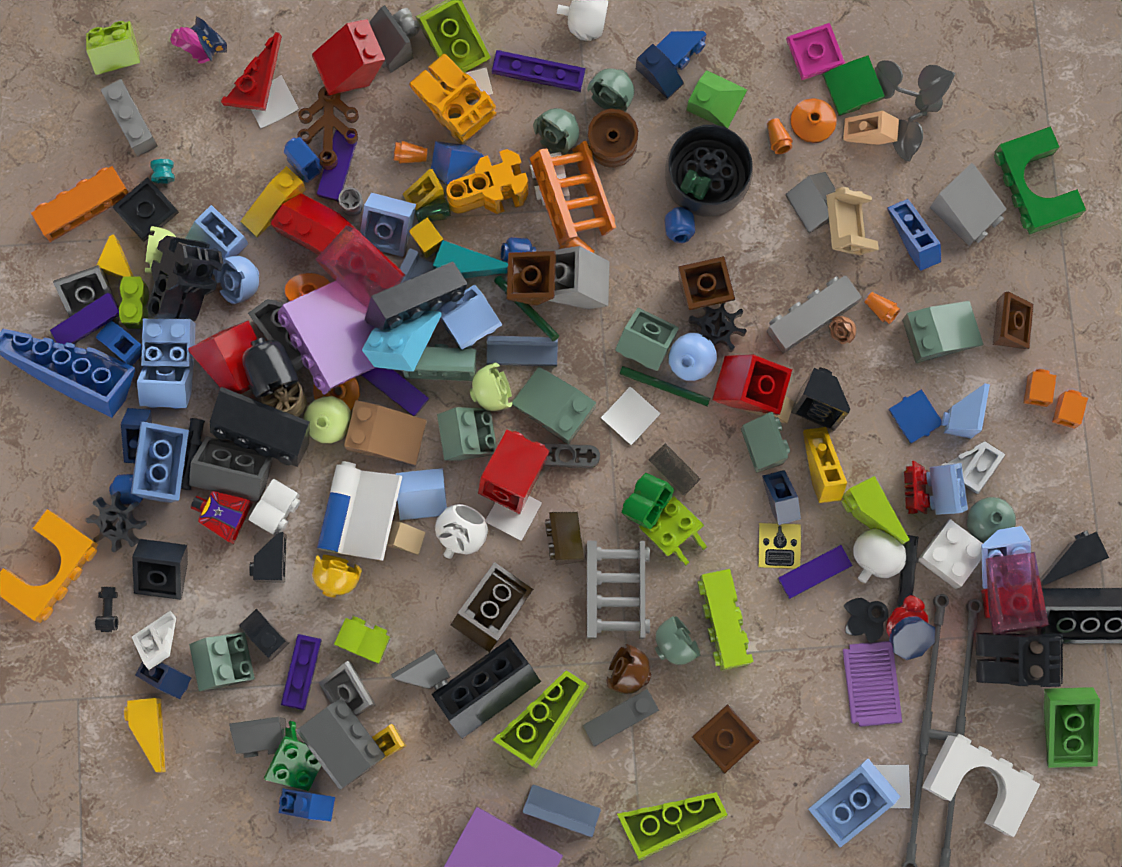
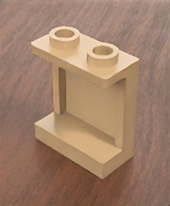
(847, 222)

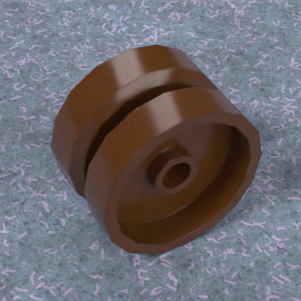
(624, 135)

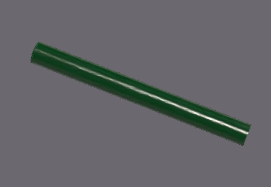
(529, 311)
(665, 386)

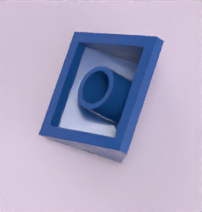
(453, 160)

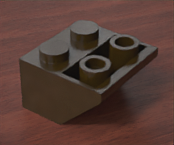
(566, 538)

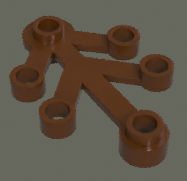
(327, 122)

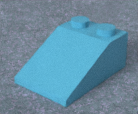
(403, 345)

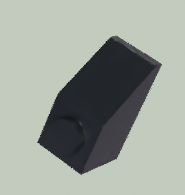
(270, 561)
(263, 634)

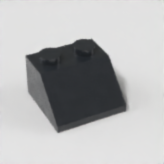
(159, 569)

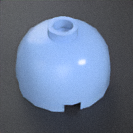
(238, 279)
(692, 357)

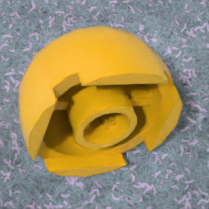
(334, 575)

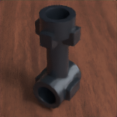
(107, 622)

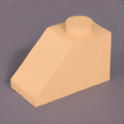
(871, 128)

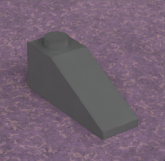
(620, 717)

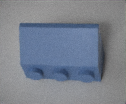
(159, 462)

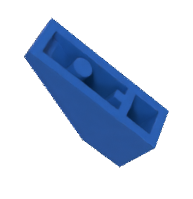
(915, 234)

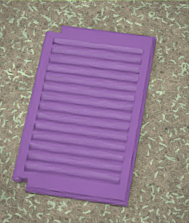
(872, 684)

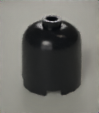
(268, 367)

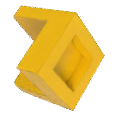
(426, 237)

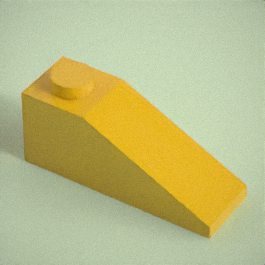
(278, 191)
(824, 466)
(146, 723)

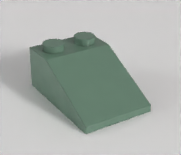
(941, 330)
(554, 404)

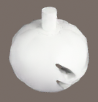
(585, 18)
(461, 530)
(878, 554)

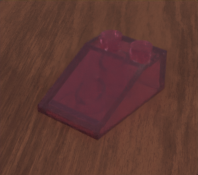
(358, 265)
(1015, 593)

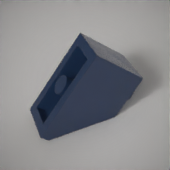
(659, 71)
(130, 431)
(782, 497)
(165, 678)

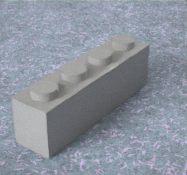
(813, 314)

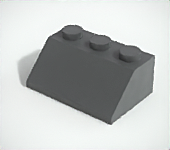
(230, 469)
(340, 743)

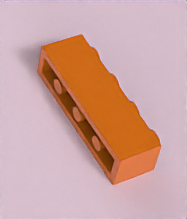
(80, 203)

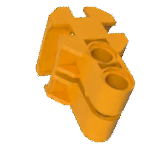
(459, 90)
(496, 184)

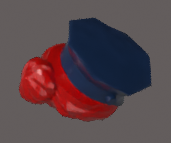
(910, 629)

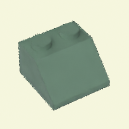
(646, 339)

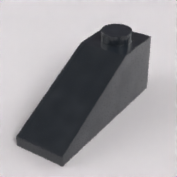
(1076, 556)

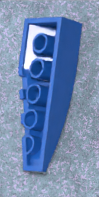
(74, 371)

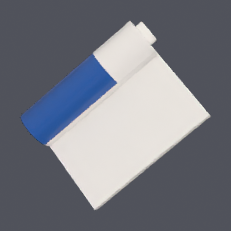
(359, 512)

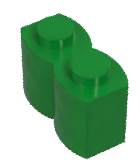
(647, 501)

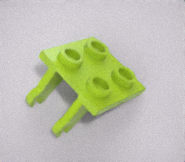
(673, 528)

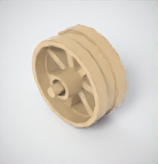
(285, 400)

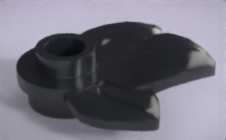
(862, 619)

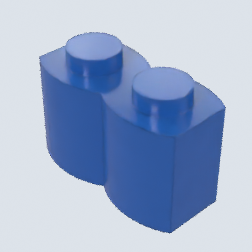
(302, 159)

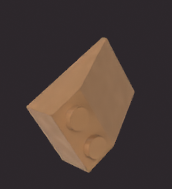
(385, 433)

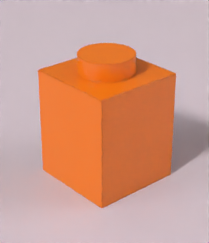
(1040, 388)
(1070, 409)

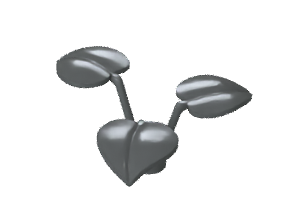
(933, 82)

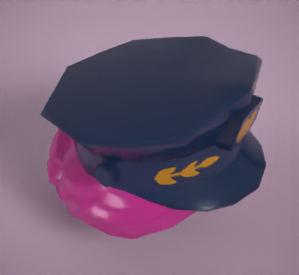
(199, 41)

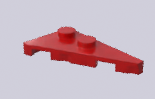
(254, 85)

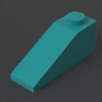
(468, 261)

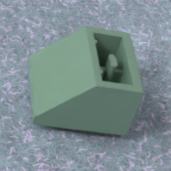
(466, 433)
(765, 442)
(221, 661)

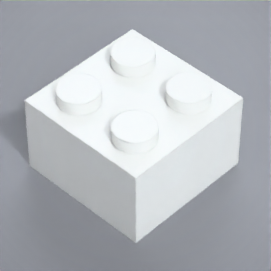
(952, 554)

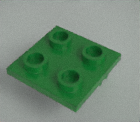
(293, 762)

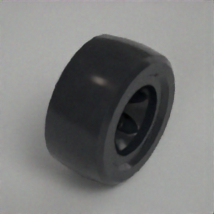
(715, 144)

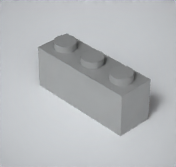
(129, 117)

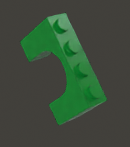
(1035, 211)

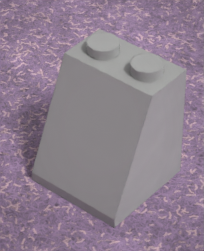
(969, 206)
(581, 278)

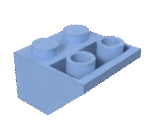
(218, 232)
(469, 318)
(167, 342)
(1004, 543)

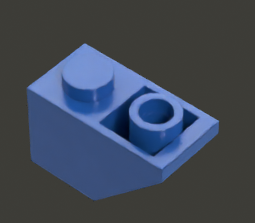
(681, 46)
(120, 343)
(306, 805)

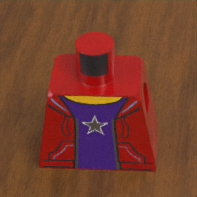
(222, 514)

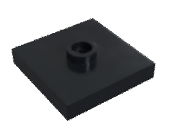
(145, 208)

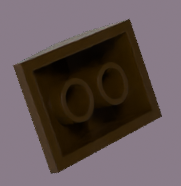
(491, 607)

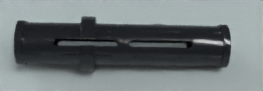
(193, 444)
(907, 574)

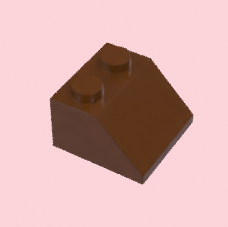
(705, 283)

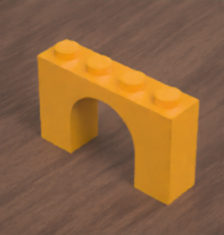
(74, 551)

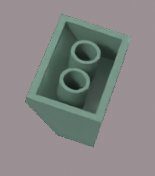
(445, 364)

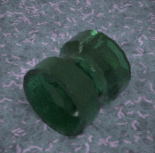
(695, 184)

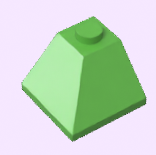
(716, 99)

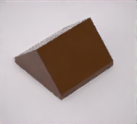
(531, 277)
(1013, 321)

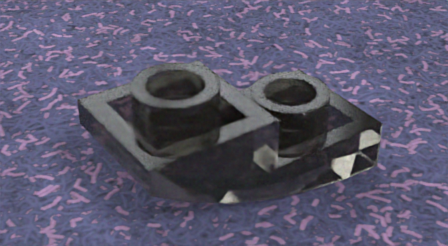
(674, 469)

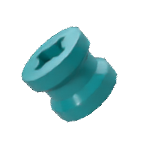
(162, 171)

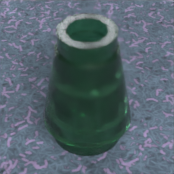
(434, 211)

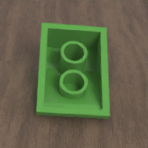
(1071, 726)

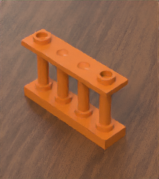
(554, 199)

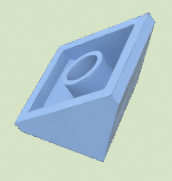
(421, 494)

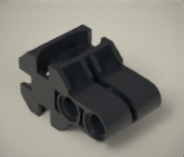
(182, 278)
(1017, 671)

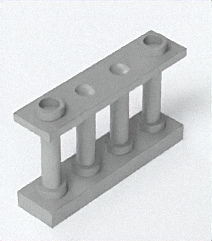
(597, 601)

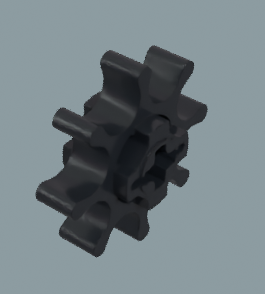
(727, 328)
(109, 515)

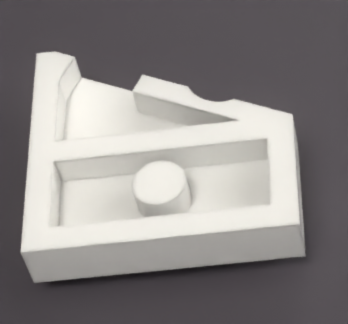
(978, 465)
(156, 640)

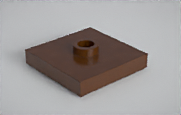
(725, 739)

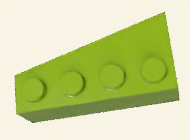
(724, 620)
(541, 722)
(666, 824)

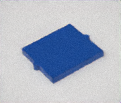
(915, 416)

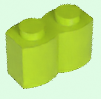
(135, 297)
(363, 640)

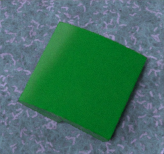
(853, 85)

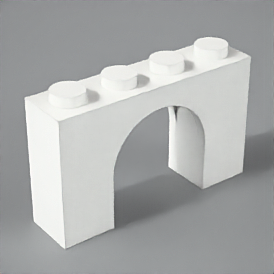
(1014, 787)

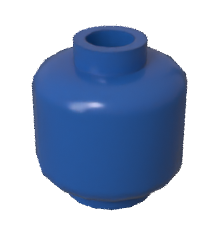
(679, 225)
(516, 245)
(123, 484)

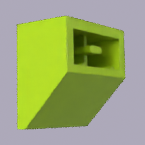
(112, 47)

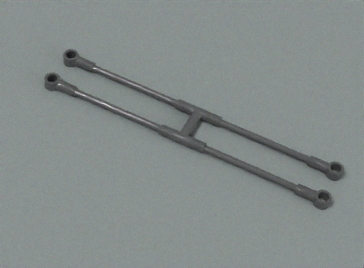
(928, 733)

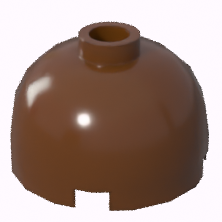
(629, 669)

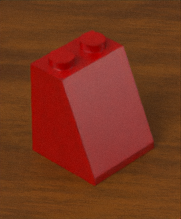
(349, 58)
(222, 356)
(752, 384)
(513, 471)

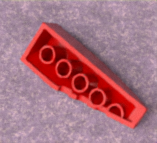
(312, 224)

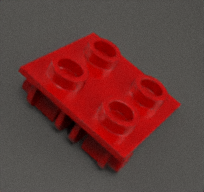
(918, 476)

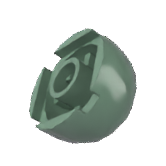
(612, 89)
(557, 129)
(989, 516)
(675, 642)

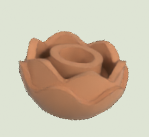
(843, 329)

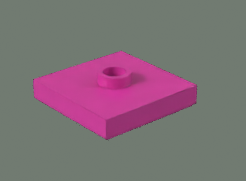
(815, 51)

